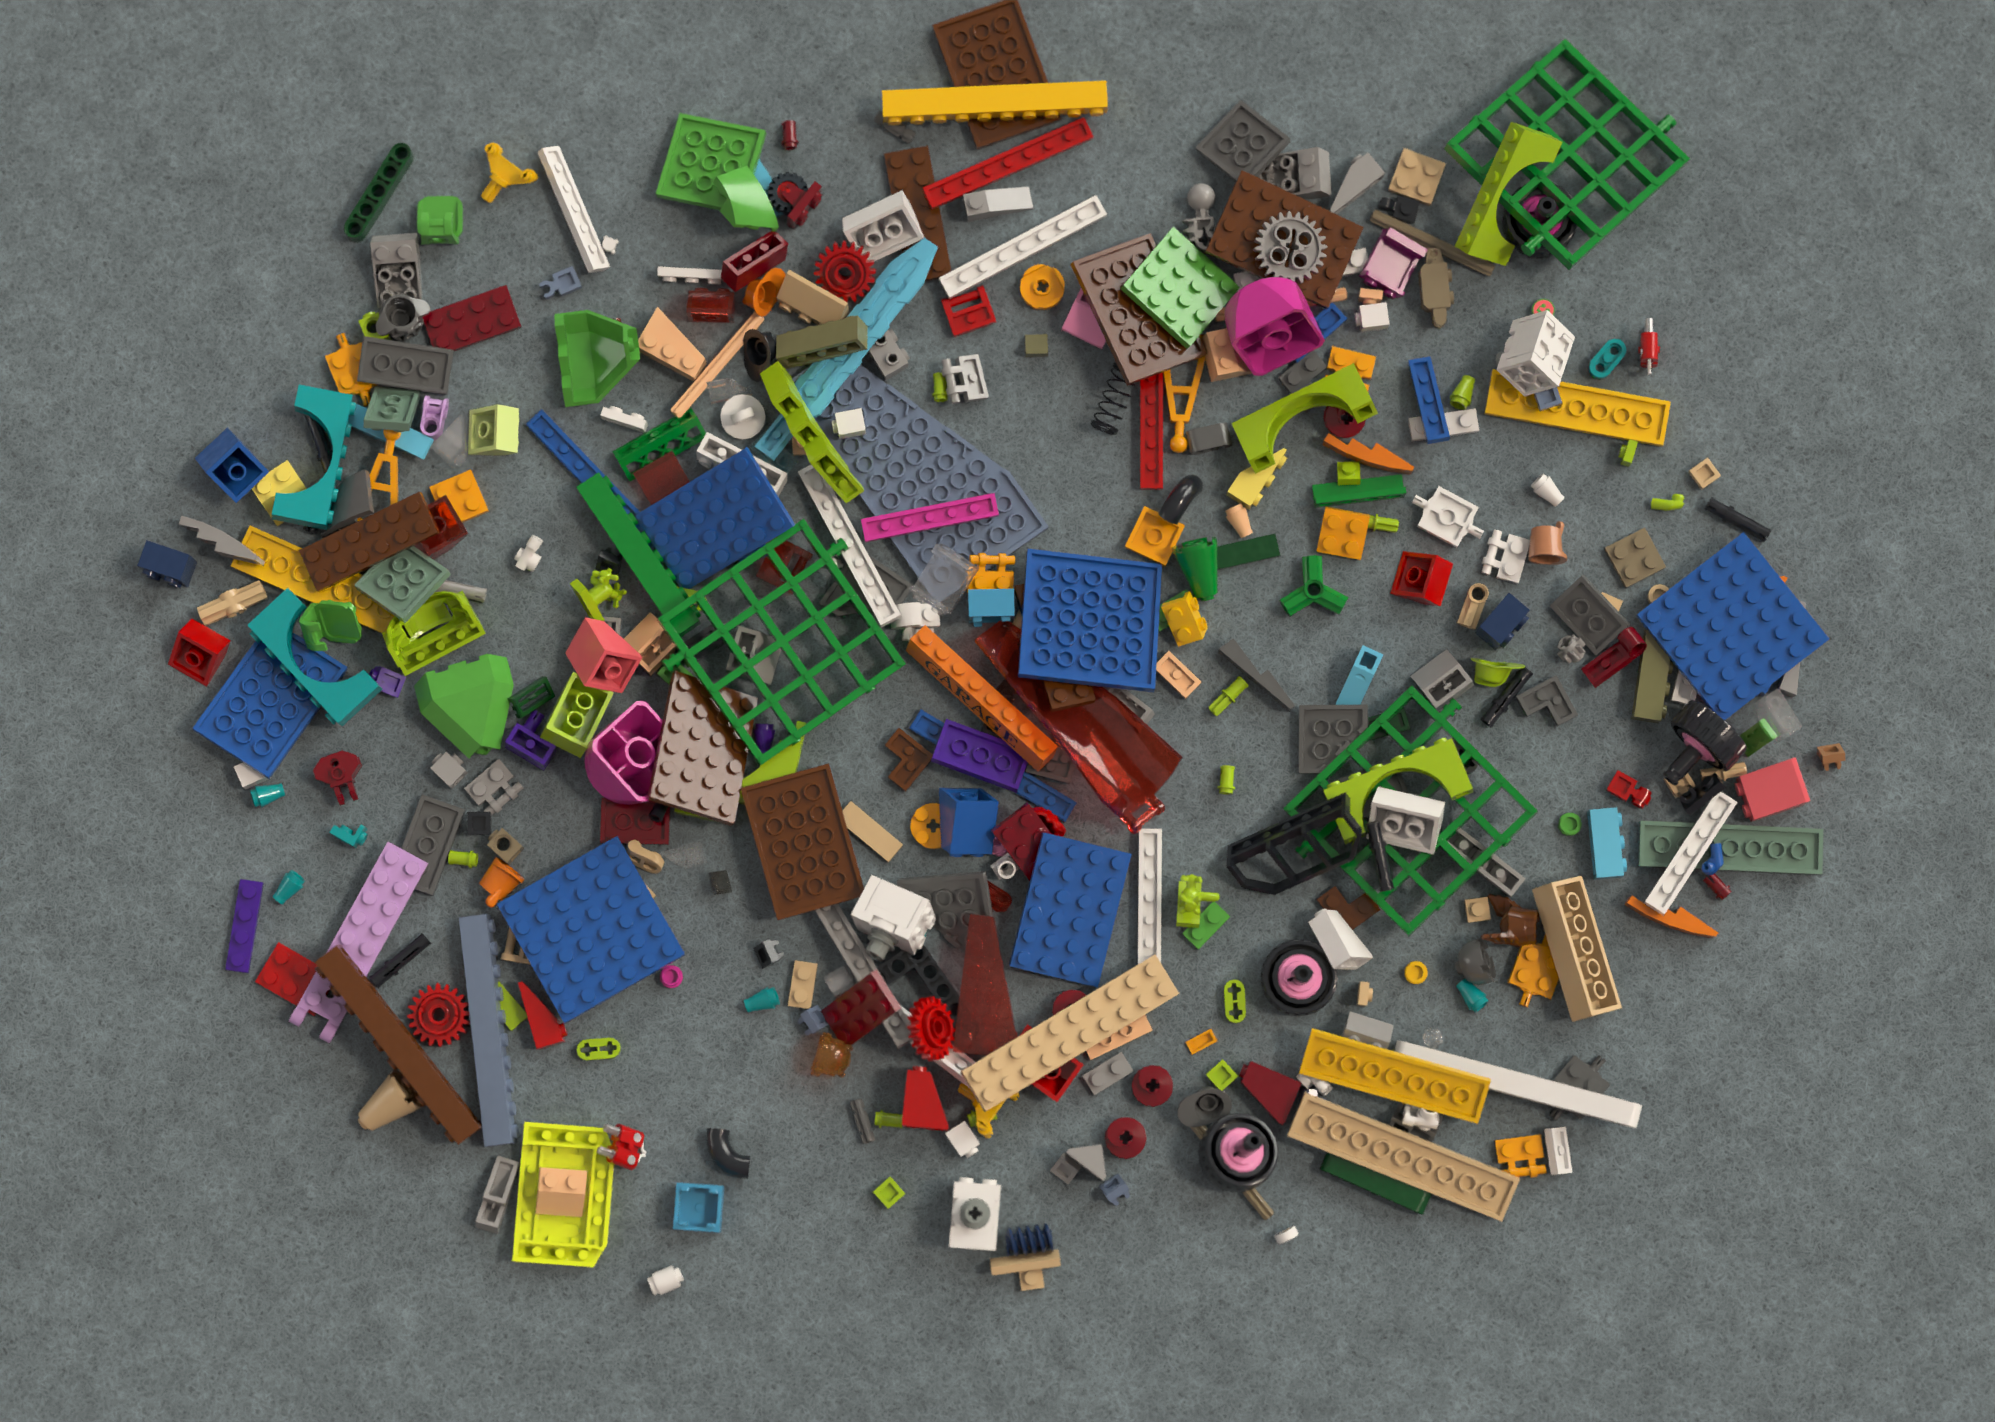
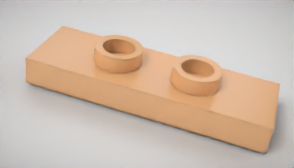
(1128, 1033)

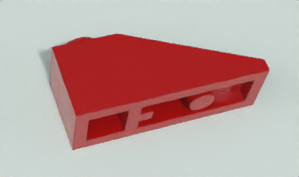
(543, 1023)

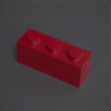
(754, 260)

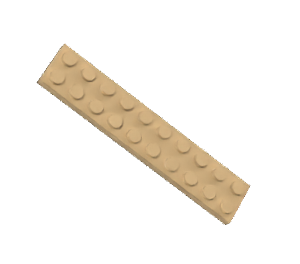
(1069, 1033)
(1403, 1156)

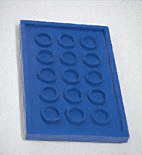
(715, 519)
(261, 707)
(1070, 909)

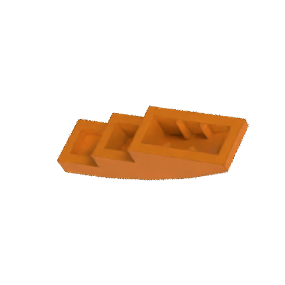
(1377, 457)
(1679, 920)

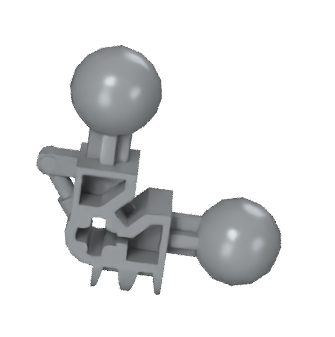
(1200, 198)

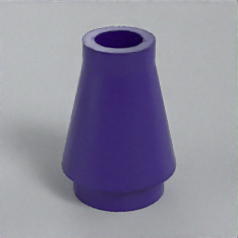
(764, 736)

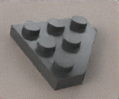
(895, 584)
(1327, 732)

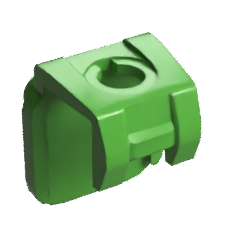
(440, 220)
(330, 620)

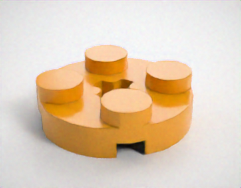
(1038, 299)
(919, 826)

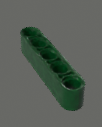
(378, 182)
(1377, 1183)

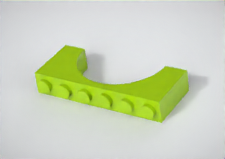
(1518, 149)
(1340, 390)
(1437, 762)

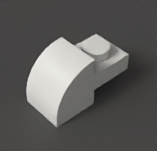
(915, 616)

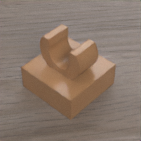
(1831, 754)

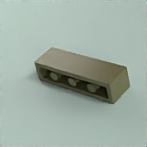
(821, 342)
(1651, 682)

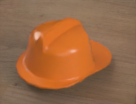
(763, 292)

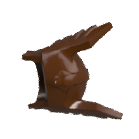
(1516, 925)

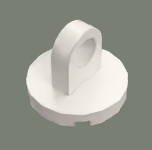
(742, 416)

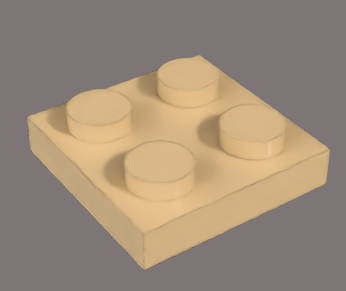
(1417, 177)

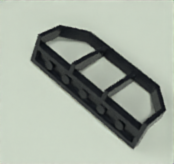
(1286, 830)

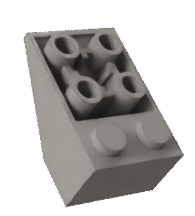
(1301, 173)
(396, 266)

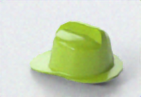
(1493, 673)

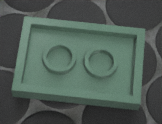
(391, 409)

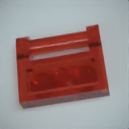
(785, 551)

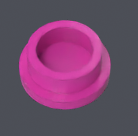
(671, 976)

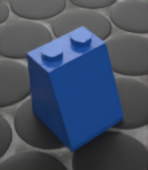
(231, 465)
(967, 821)

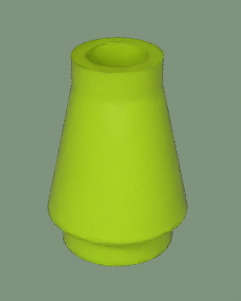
(1462, 394)

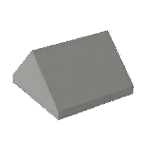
(1090, 1158)

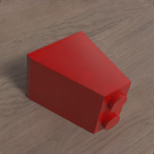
(921, 1102)

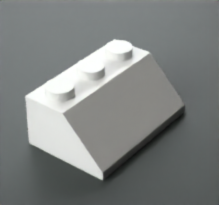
(883, 226)
(1407, 819)

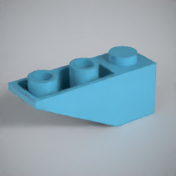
(1360, 677)

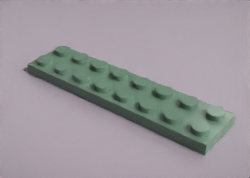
(1743, 847)

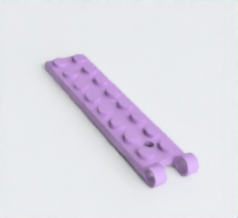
(365, 930)

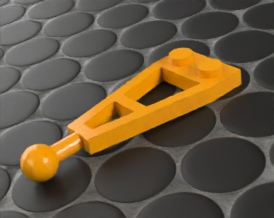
(391, 436)
(1179, 443)

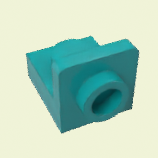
(345, 834)

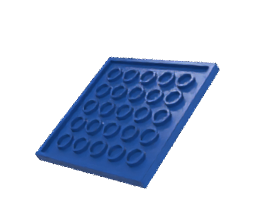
(1090, 620)
(1732, 627)
(591, 929)

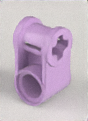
(434, 413)

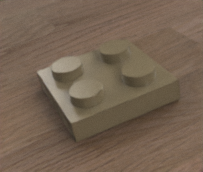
(1635, 558)

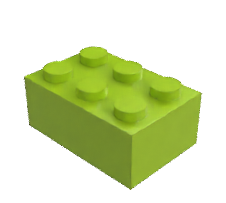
(576, 716)

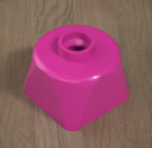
(1271, 324)
(624, 754)

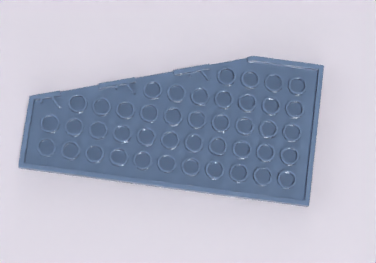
(917, 463)

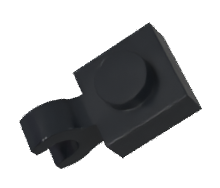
(1403, 209)

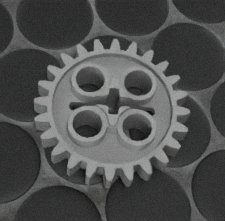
(1308, 253)

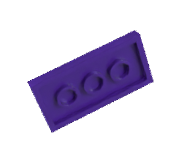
(979, 756)

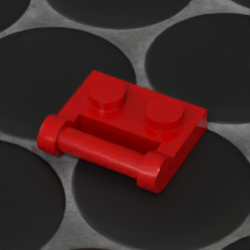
(971, 317)

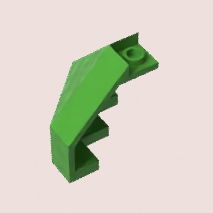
(593, 355)
(468, 702)

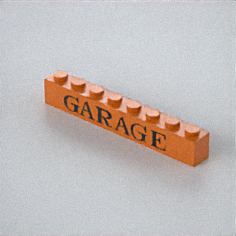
(981, 698)

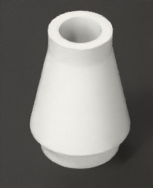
(1547, 489)

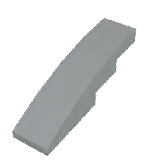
(224, 543)

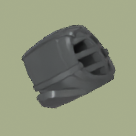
(396, 313)

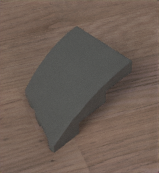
(352, 502)

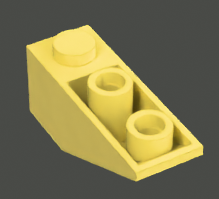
(1248, 485)

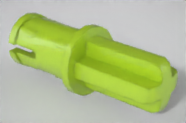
(1383, 524)
(1228, 696)

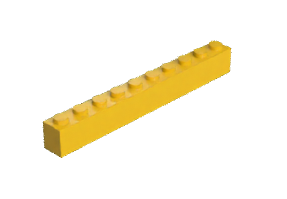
(994, 102)

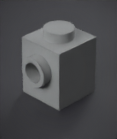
(449, 768)

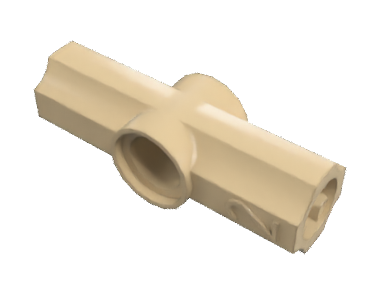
(232, 602)

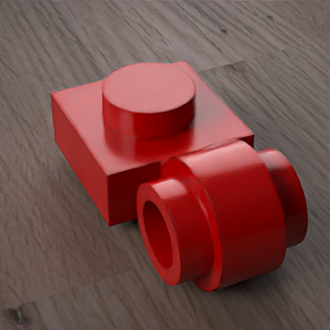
(1623, 786)

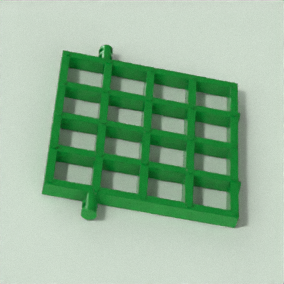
(1568, 154)
(781, 642)
(1470, 810)

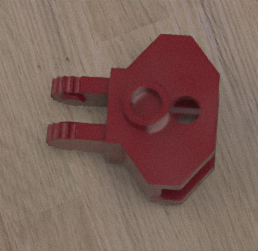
(340, 775)

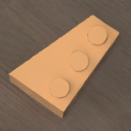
(669, 347)

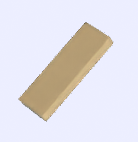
(871, 832)
(1023, 1262)

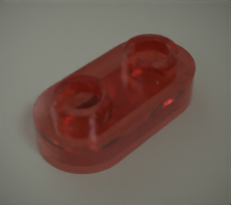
(999, 898)

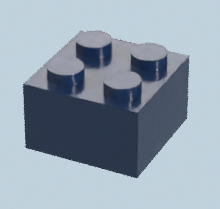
(167, 564)
(1505, 618)

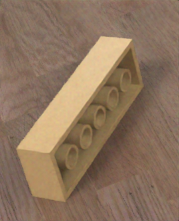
(1576, 948)

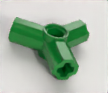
(1301, 598)

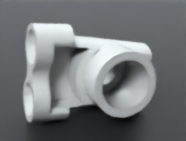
(527, 557)
(1007, 872)
(1322, 1086)
(1420, 1117)

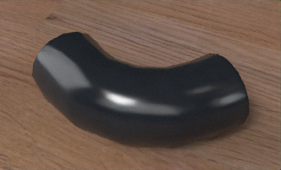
(1180, 498)
(723, 1154)

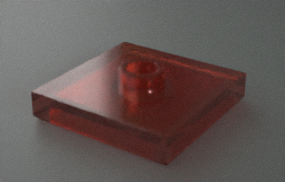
(661, 477)

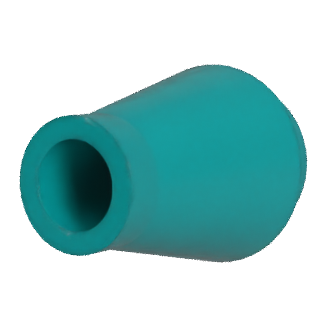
(266, 794)
(290, 885)
(1472, 995)
(762, 1000)

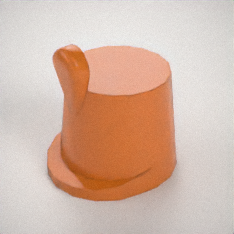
(499, 881)

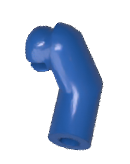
(1716, 860)

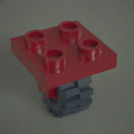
(790, 195)

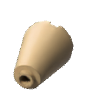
(388, 1103)

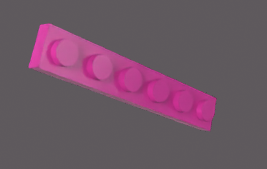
(929, 517)

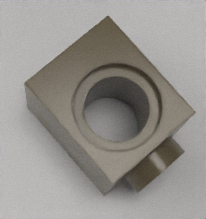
(509, 854)

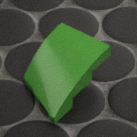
(746, 200)

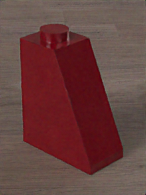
(1270, 1089)

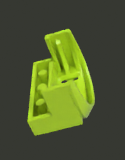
(416, 653)

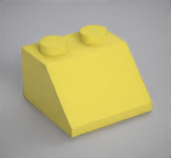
(279, 480)

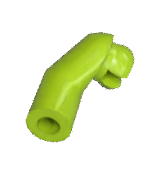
(1668, 505)

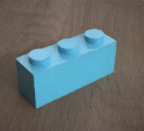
(1606, 843)

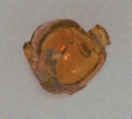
(831, 1057)

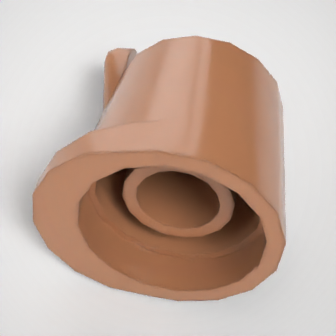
(1547, 545)

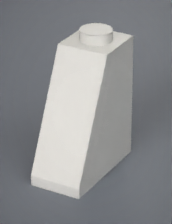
(1339, 940)

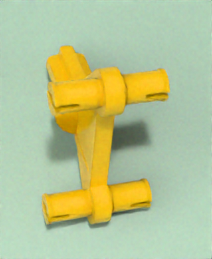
(503, 173)
(983, 1118)

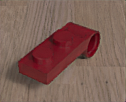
(1615, 658)

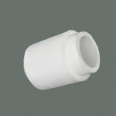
(665, 1280)

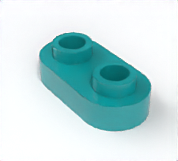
(1606, 359)

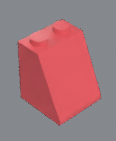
(602, 656)
(1772, 790)

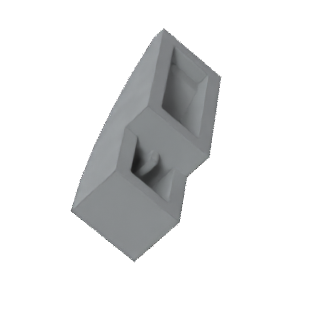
(497, 1194)

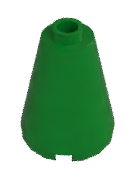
(1199, 566)

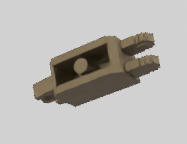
(1434, 287)

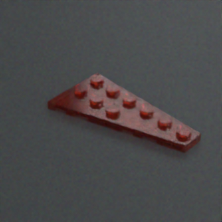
(984, 1002)

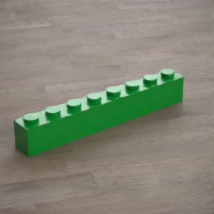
(636, 551)

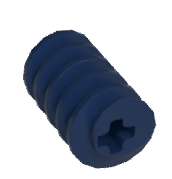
(1029, 1239)

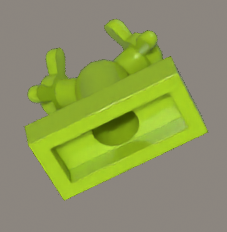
(600, 592)
(1190, 900)

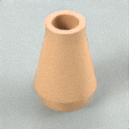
(1239, 520)

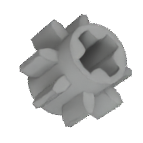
(1571, 649)

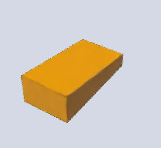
(1201, 1041)

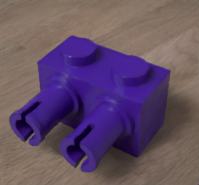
(529, 745)

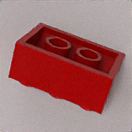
(1058, 1080)

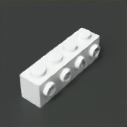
(715, 451)

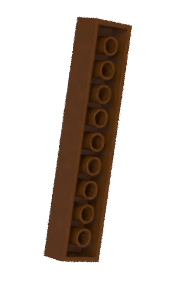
(398, 1043)

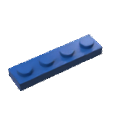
(1428, 400)

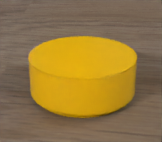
(1415, 972)

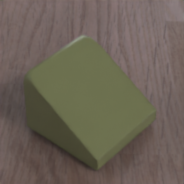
(1036, 345)

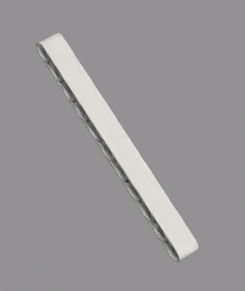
(1534, 1088)

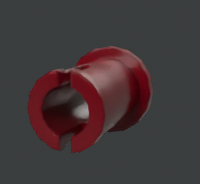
(789, 135)
(1718, 887)

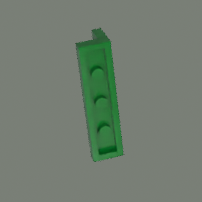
(660, 437)
(1370, 490)

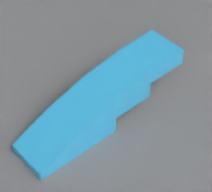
(409, 441)

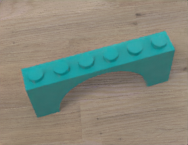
(314, 504)
(275, 629)

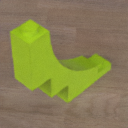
(808, 433)
(780, 765)

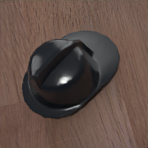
(758, 352)

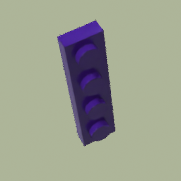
(244, 926)

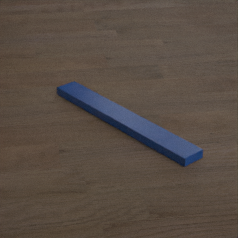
(572, 457)
(1029, 788)

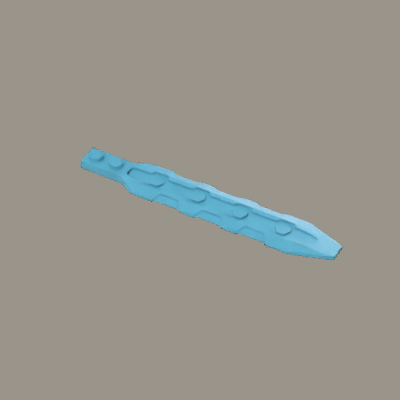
(877, 310)

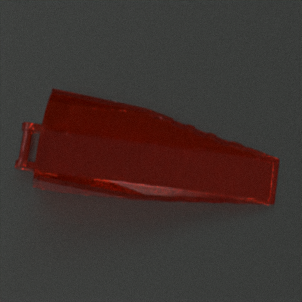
(1103, 740)

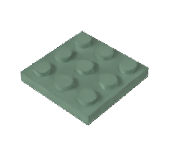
(403, 582)

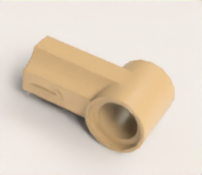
(1472, 608)

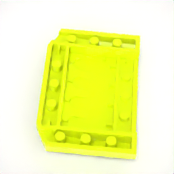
(557, 1237)

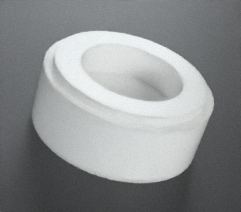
(1286, 1234)

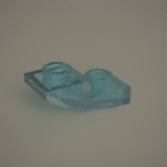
(783, 461)

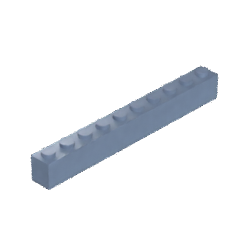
(488, 1030)

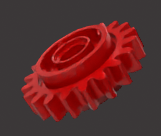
(845, 257)
(425, 1010)
(931, 1028)

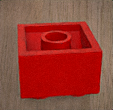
(1422, 578)
(198, 651)

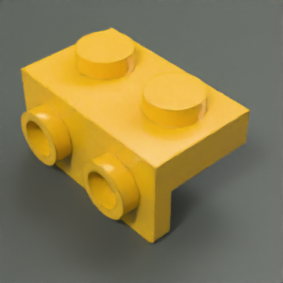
(1185, 619)

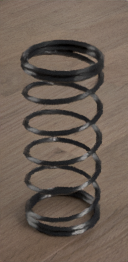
(1097, 423)

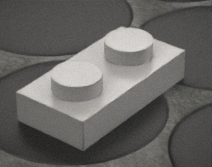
(1107, 1073)

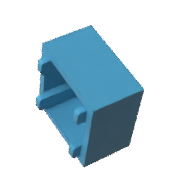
(990, 606)
(698, 1207)

